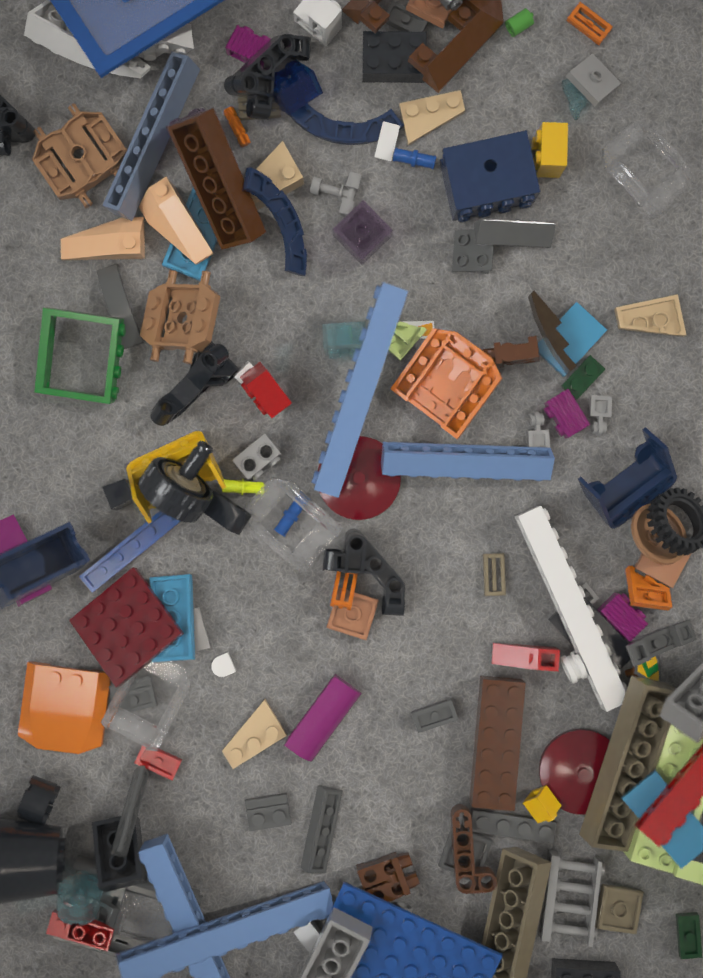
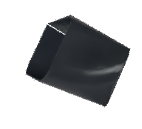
(118, 493)
(227, 513)

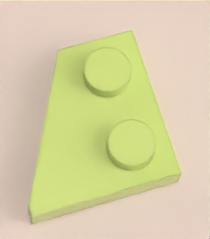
(404, 339)

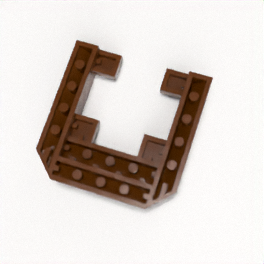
(473, 18)

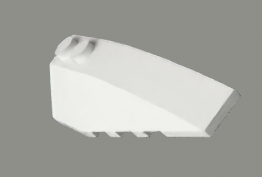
(47, 28)

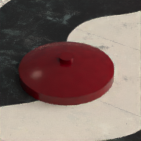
(365, 489)
(572, 767)

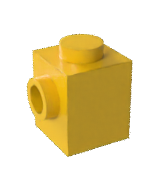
(542, 804)

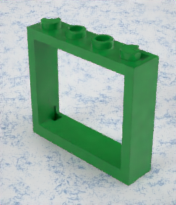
(46, 347)

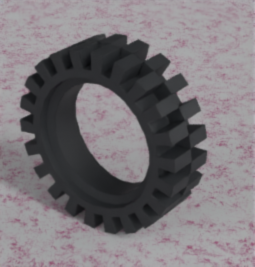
(662, 527)

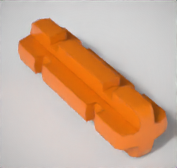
(236, 126)

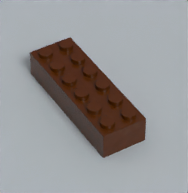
(216, 179)
(497, 743)

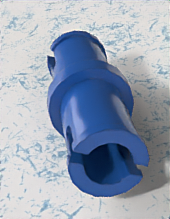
(414, 158)
(290, 516)

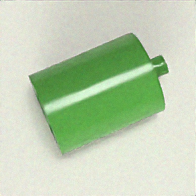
(519, 22)

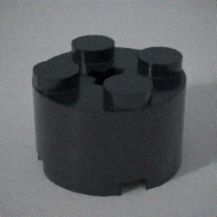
(37, 800)

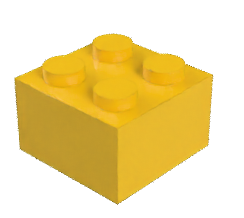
(550, 149)

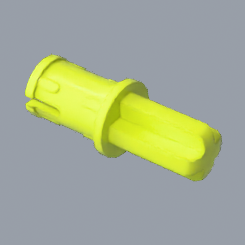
(241, 486)

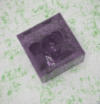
(362, 232)

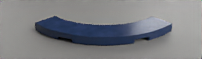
(342, 132)
(285, 215)

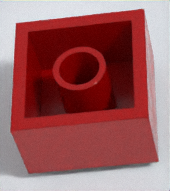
(262, 386)

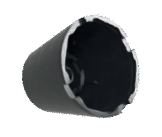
(30, 860)

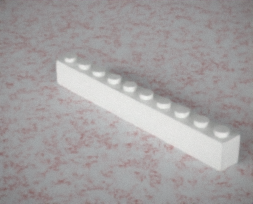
(571, 607)

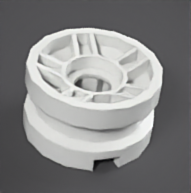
(573, 667)

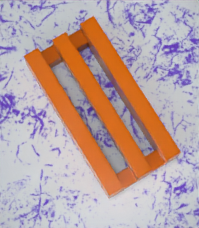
(585, 30)
(341, 603)

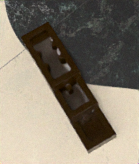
(547, 324)

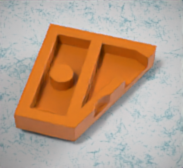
(646, 591)

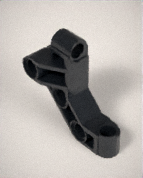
(258, 83)
(12, 127)
(207, 369)
(356, 559)

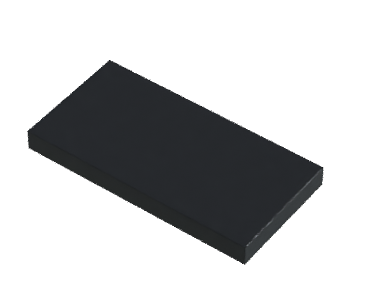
(610, 636)

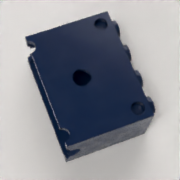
(489, 176)
(39, 563)

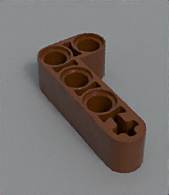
(466, 848)

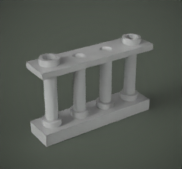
(551, 906)

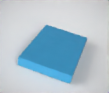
(581, 333)

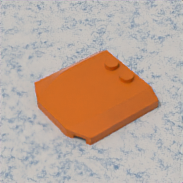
(448, 380)
(63, 708)

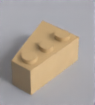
(281, 170)

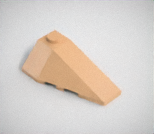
(172, 219)
(107, 241)

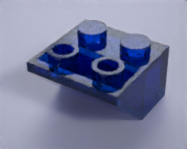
(295, 86)

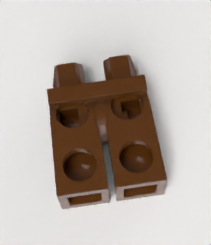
(514, 354)
(386, 876)

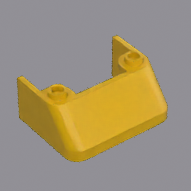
(178, 451)

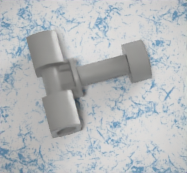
(345, 193)

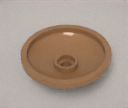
(646, 541)

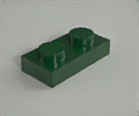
(583, 377)
(689, 935)

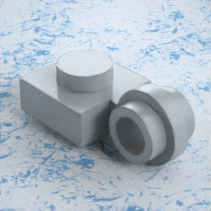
(600, 408)
(537, 437)

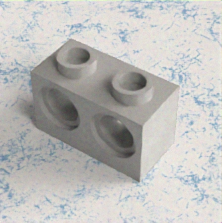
(254, 452)

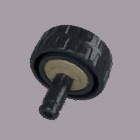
(177, 486)

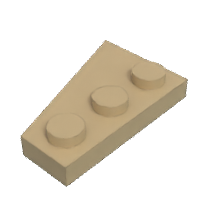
(429, 113)
(652, 316)
(254, 736)

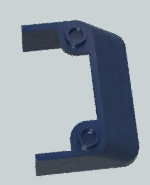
(634, 486)

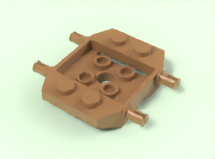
(88, 169)
(195, 301)

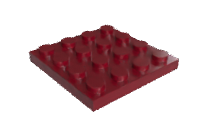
(126, 627)

